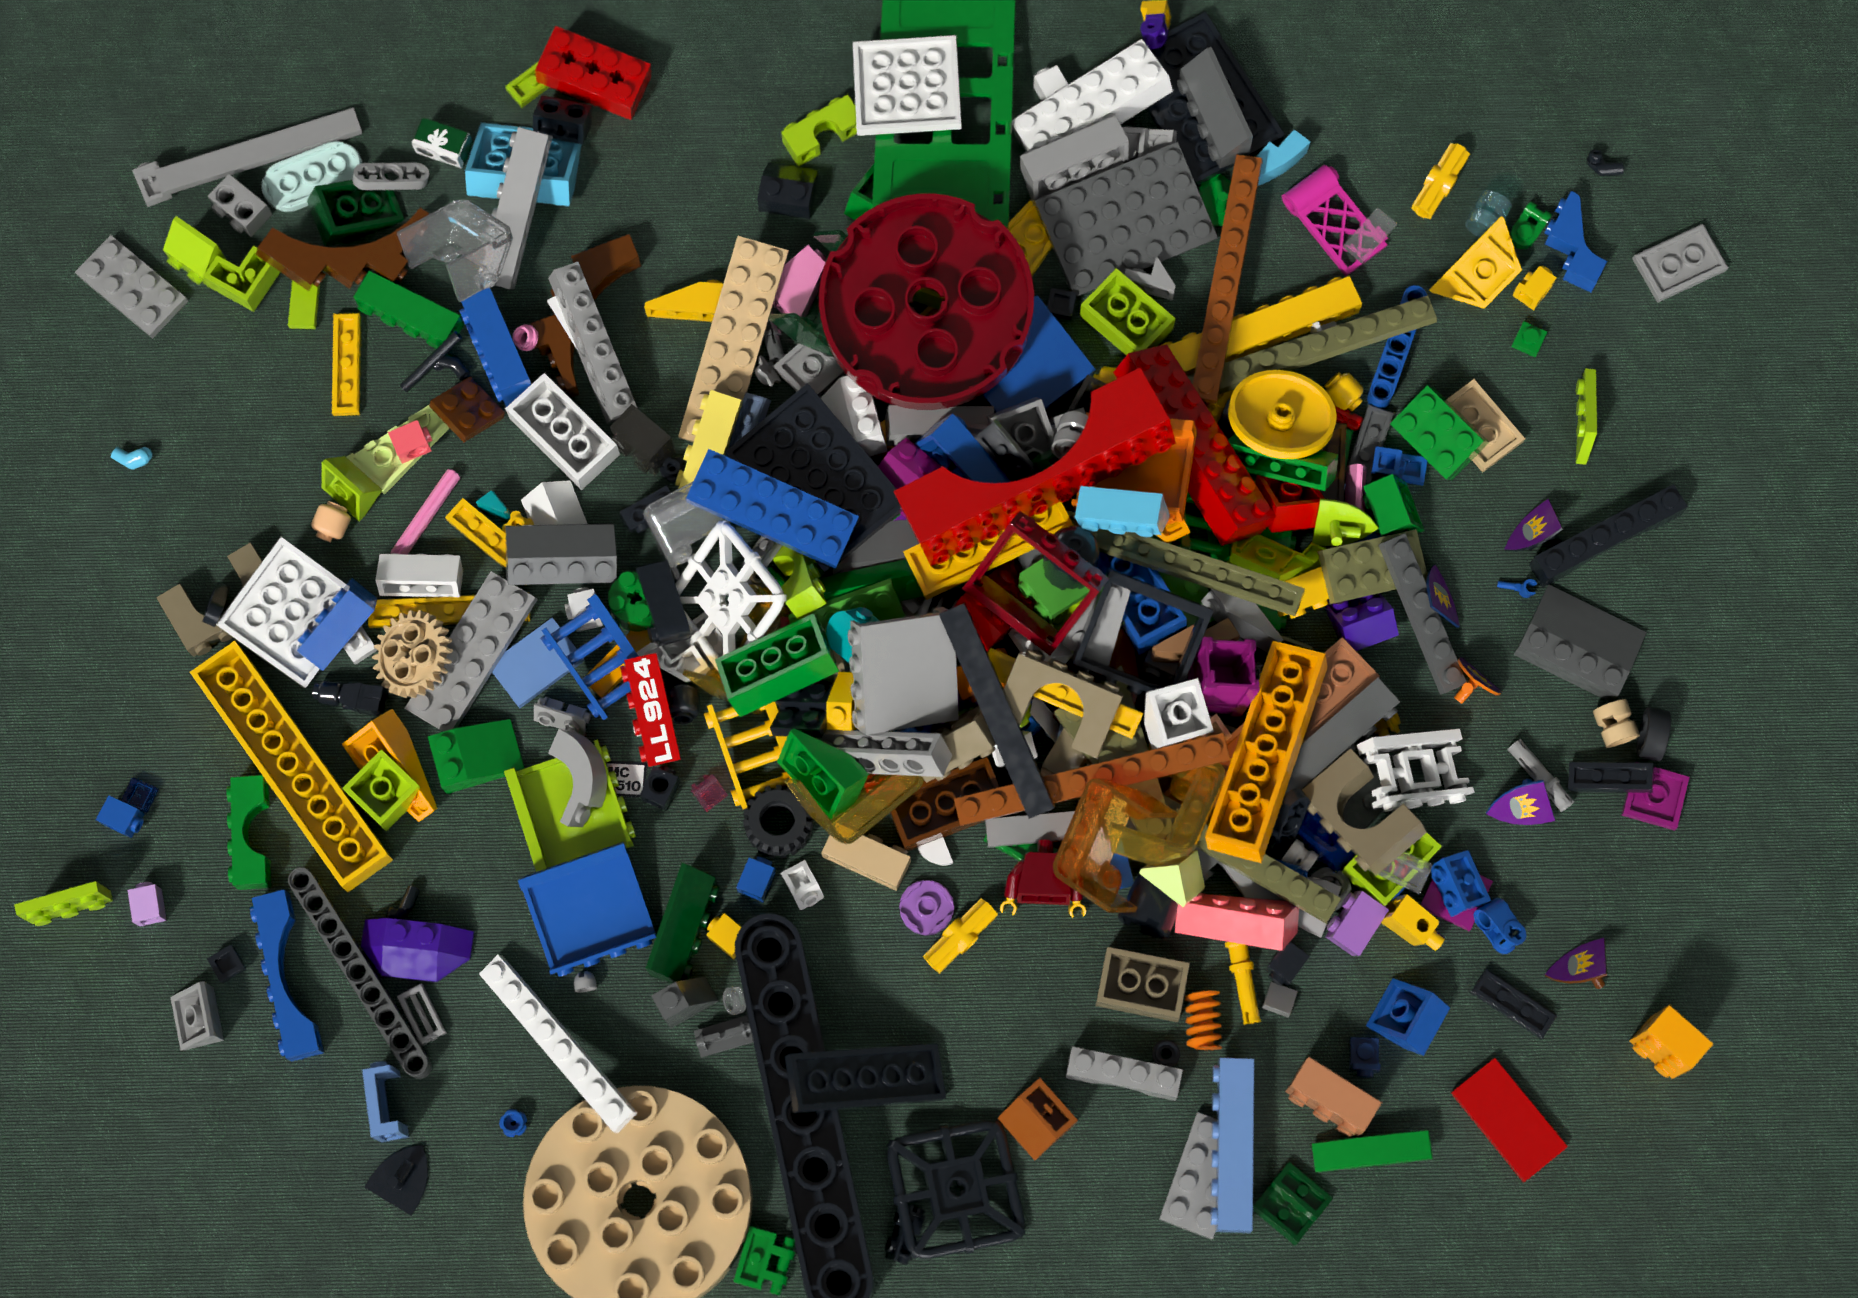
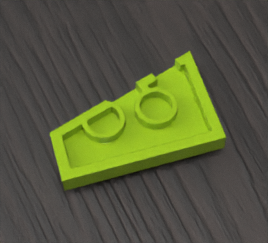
(1587, 415)

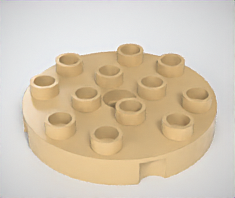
(673, 1151)

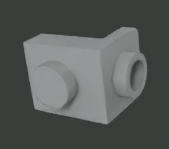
(148, 183)

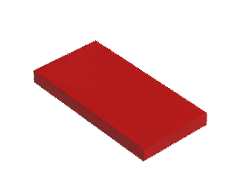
(1509, 1120)

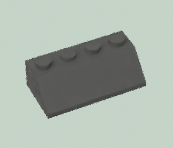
(1215, 108)
(881, 548)
(560, 554)

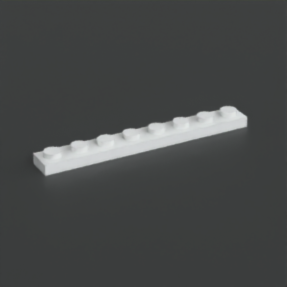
(558, 1043)

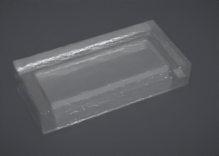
(1370, 235)

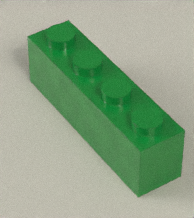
(407, 310)
(1311, 471)

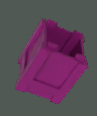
(1226, 675)

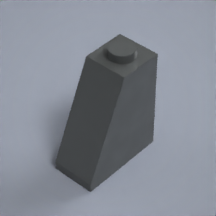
(684, 1000)

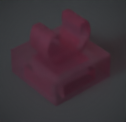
(708, 792)

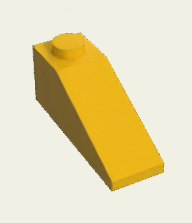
(689, 303)

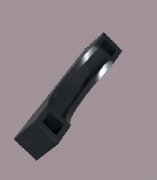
(1592, 542)

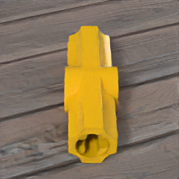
(1440, 180)
(960, 935)

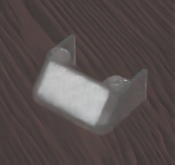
(457, 231)
(678, 525)

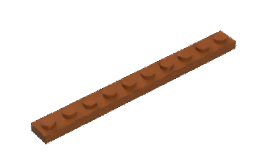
(1227, 277)
(1124, 770)

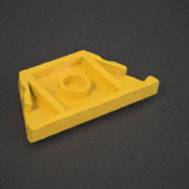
(1482, 269)

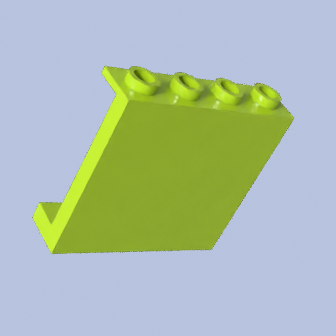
(540, 801)

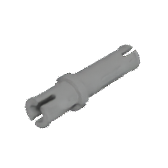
(1539, 772)

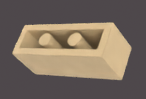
(870, 859)

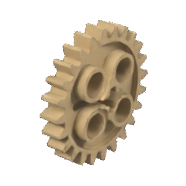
(412, 654)

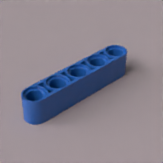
(1393, 359)

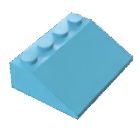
(487, 161)

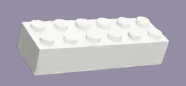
(1116, 87)

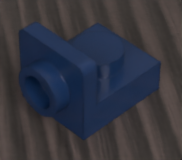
(1364, 1056)

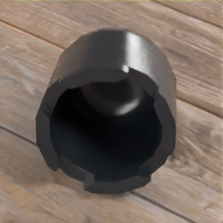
(1080, 541)
(1154, 910)

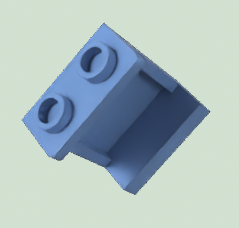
(377, 1105)

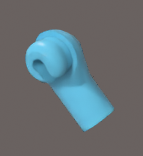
(133, 459)

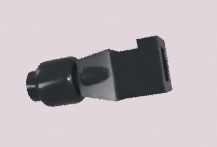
(352, 696)

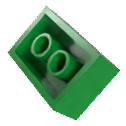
(1439, 433)

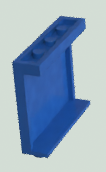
(1046, 368)
(588, 909)

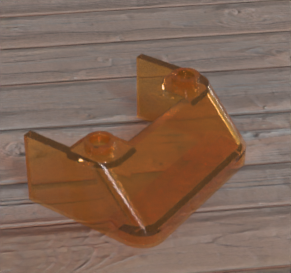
(1086, 847)

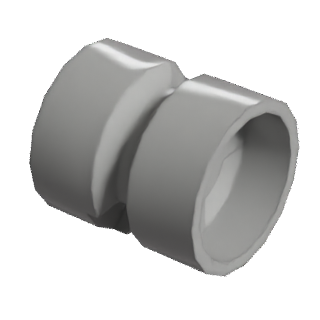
(1068, 432)

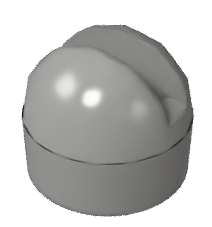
(584, 983)

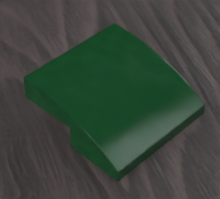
(1292, 1203)

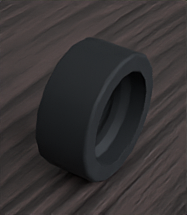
(1654, 734)

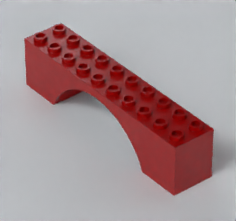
(957, 513)

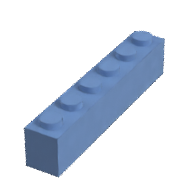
(1234, 1145)

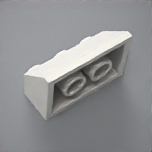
(857, 413)

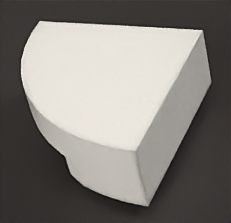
(936, 852)

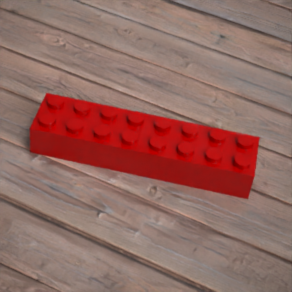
(1217, 475)

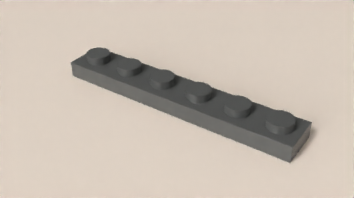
(1422, 617)

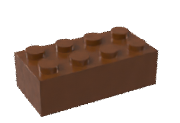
(932, 810)

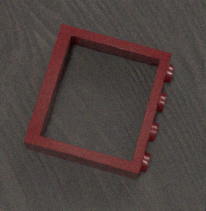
(1015, 612)

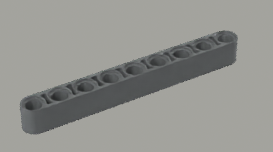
(350, 963)

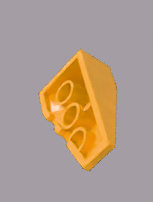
(393, 738)

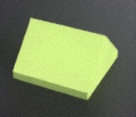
(1178, 878)

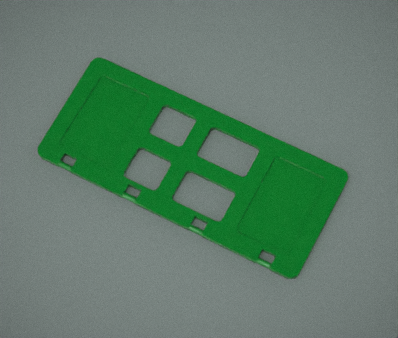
(942, 167)

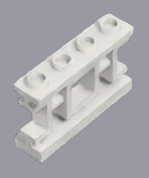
(1411, 748)

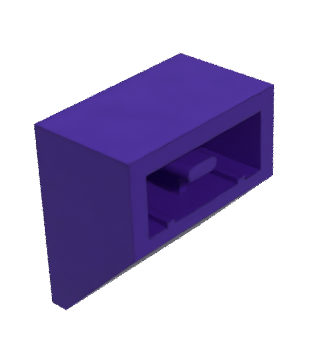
(1363, 620)

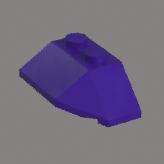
(415, 948)

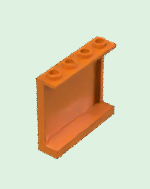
(1162, 472)

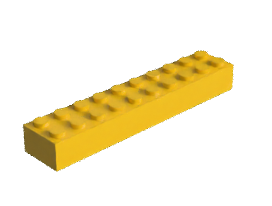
(291, 766)

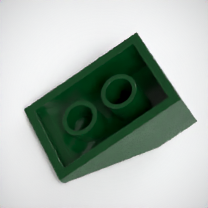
(350, 213)

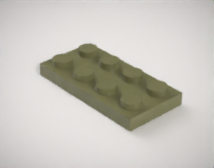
(1360, 568)

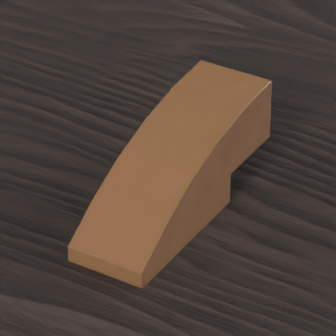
(1173, 647)

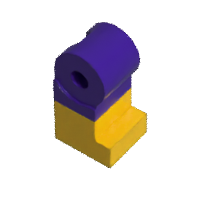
(1156, 22)

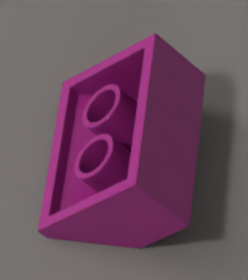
(906, 464)

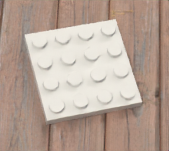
(906, 85)
(279, 606)

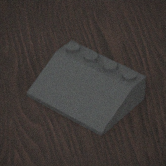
(1580, 644)

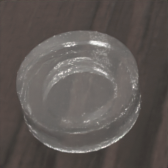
(734, 1000)

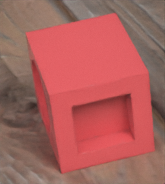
(410, 441)

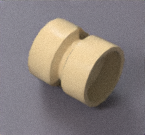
(1620, 732)

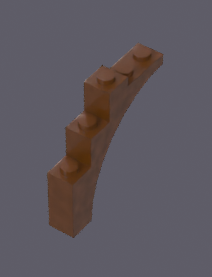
(306, 262)
(600, 268)

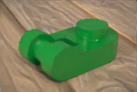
(1523, 232)

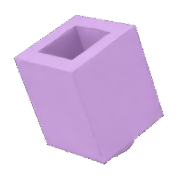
(146, 904)

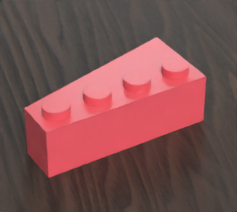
(1239, 920)

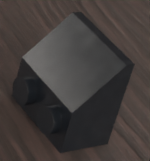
(787, 190)

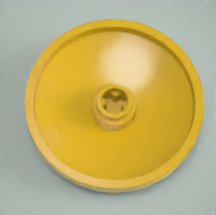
(1282, 414)

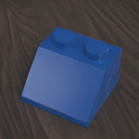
(1408, 1016)

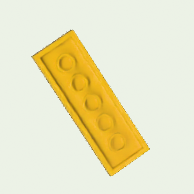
(960, 567)

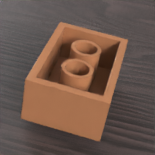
(1332, 1098)

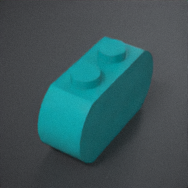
(840, 625)

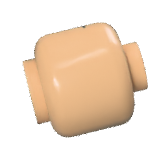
(330, 521)

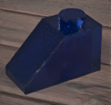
(1323, 843)

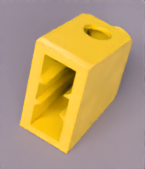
(1406, 915)

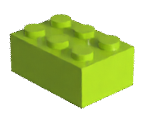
(1126, 314)

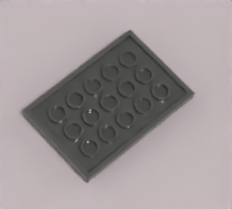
(1125, 218)

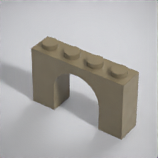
(186, 619)
(1098, 700)
(1376, 845)

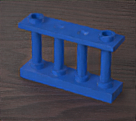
(609, 633)

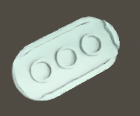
(293, 179)

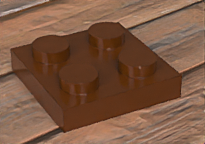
(467, 409)

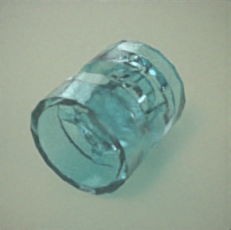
(1487, 211)

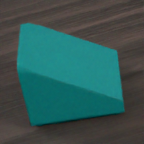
(493, 505)

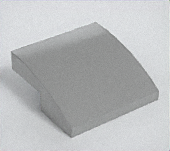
(1144, 140)

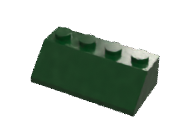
(682, 925)

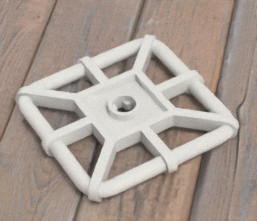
(731, 582)

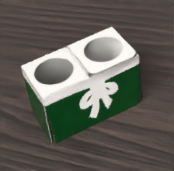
(442, 142)

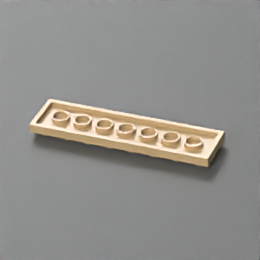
(737, 326)

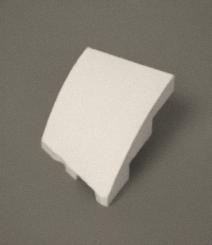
(684, 654)

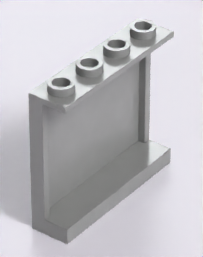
(902, 673)

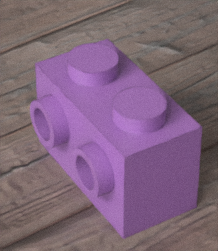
(1356, 922)

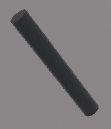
(430, 361)

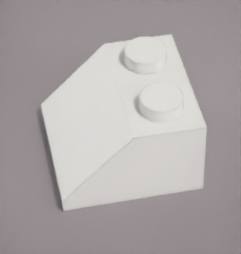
(1176, 714)

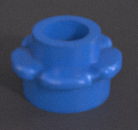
(508, 1117)

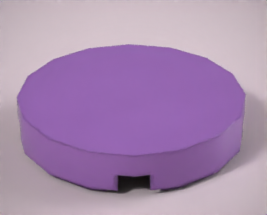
(926, 907)

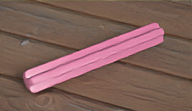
(426, 512)

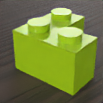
(244, 283)

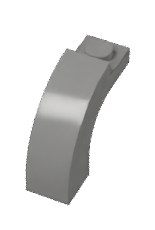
(587, 774)

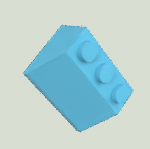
(1121, 511)

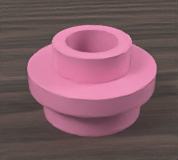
(520, 335)

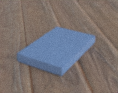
(531, 667)

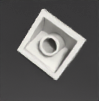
(553, 504)

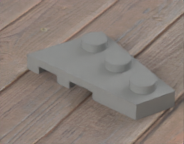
(1106, 629)

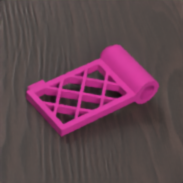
(1309, 196)

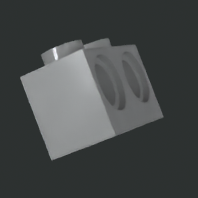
(243, 202)

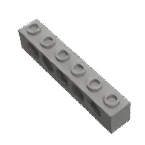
(591, 341)
(893, 751)

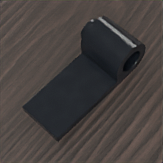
(664, 604)

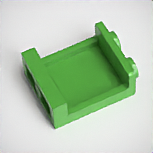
(1047, 598)

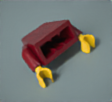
(1036, 883)

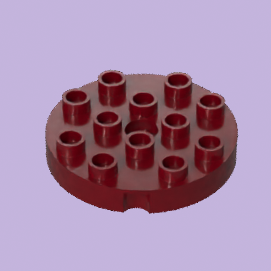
(917, 357)

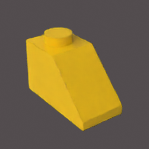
(841, 704)

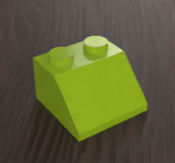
(190, 250)
(382, 790)

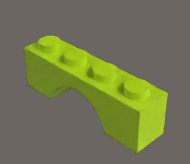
(803, 587)

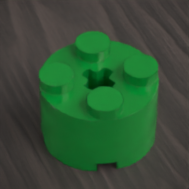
(621, 599)

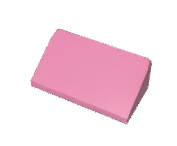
(1354, 485)

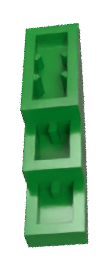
(1372, 1151)

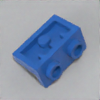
(1459, 883)

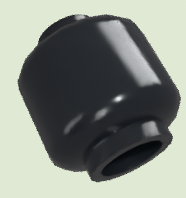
(683, 703)

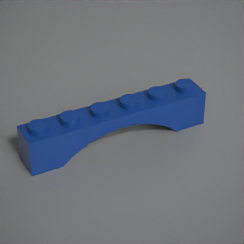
(275, 920)

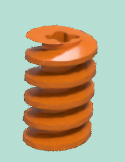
(1202, 1020)

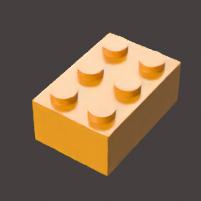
(1670, 1043)

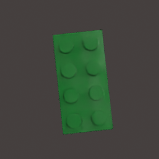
(776, 665)

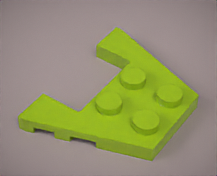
(1272, 558)

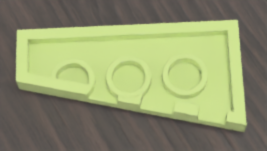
(380, 459)

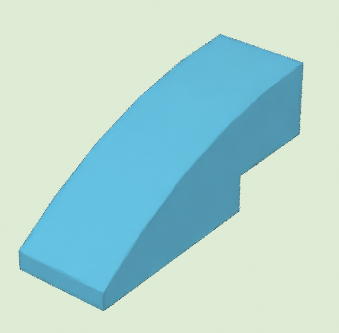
(1280, 159)

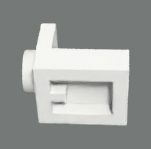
(802, 885)

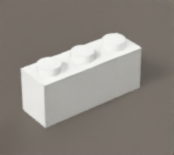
(419, 575)

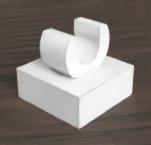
(359, 646)

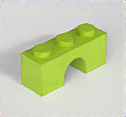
(801, 136)

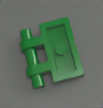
(756, 1258)

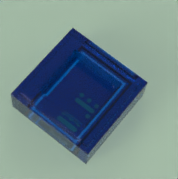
(140, 795)

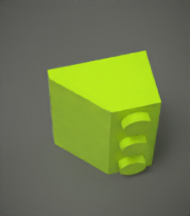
(1379, 887)

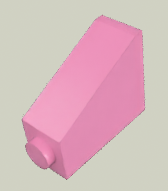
(800, 282)

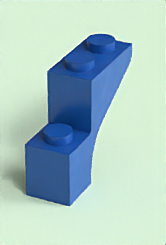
(1566, 236)

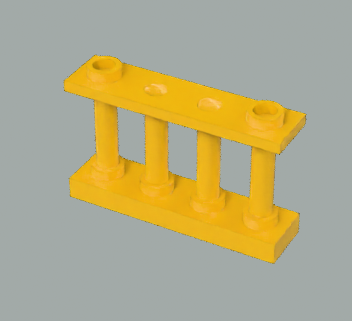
(739, 795)

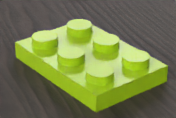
(64, 903)

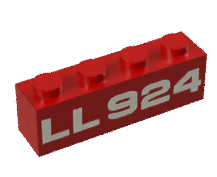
(652, 710)

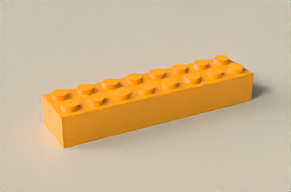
(1266, 752)

